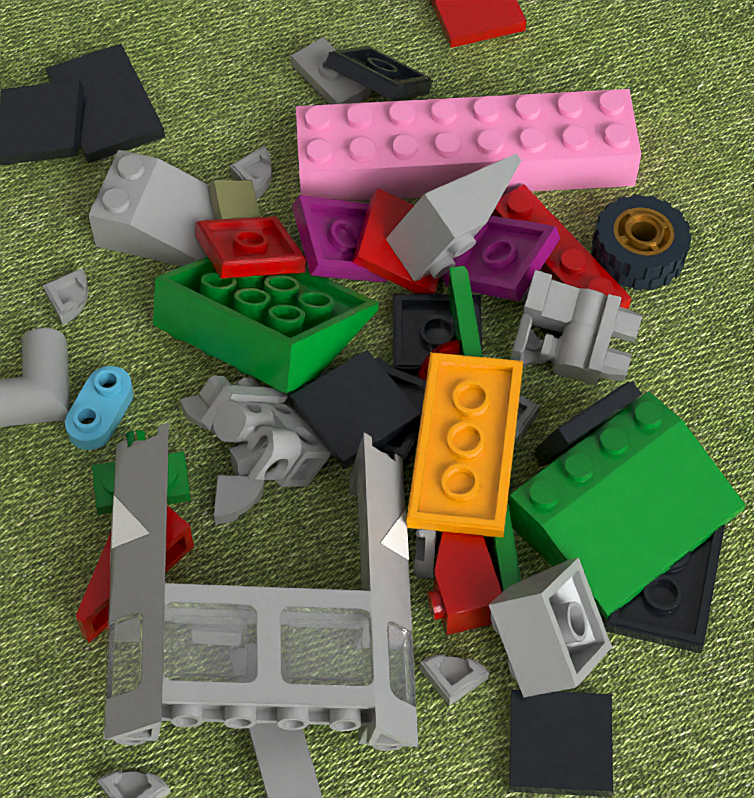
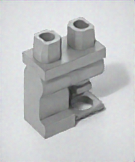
(587, 325)
(269, 427)

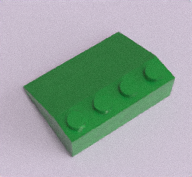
(263, 325)
(626, 502)

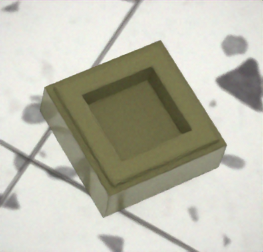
(233, 199)

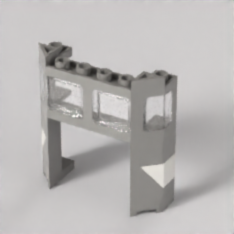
(252, 649)

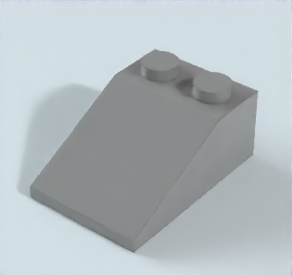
(150, 210)
(448, 219)

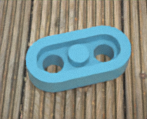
(102, 404)

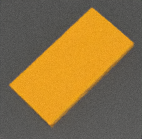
(465, 445)

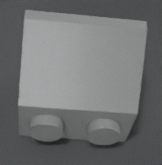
(550, 629)

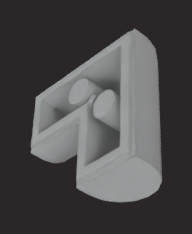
(44, 385)

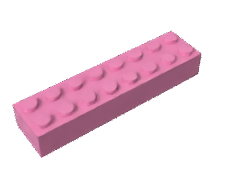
(427, 143)

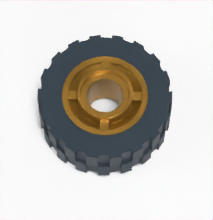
(641, 241)

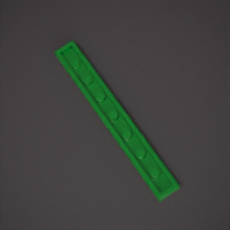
(466, 331)

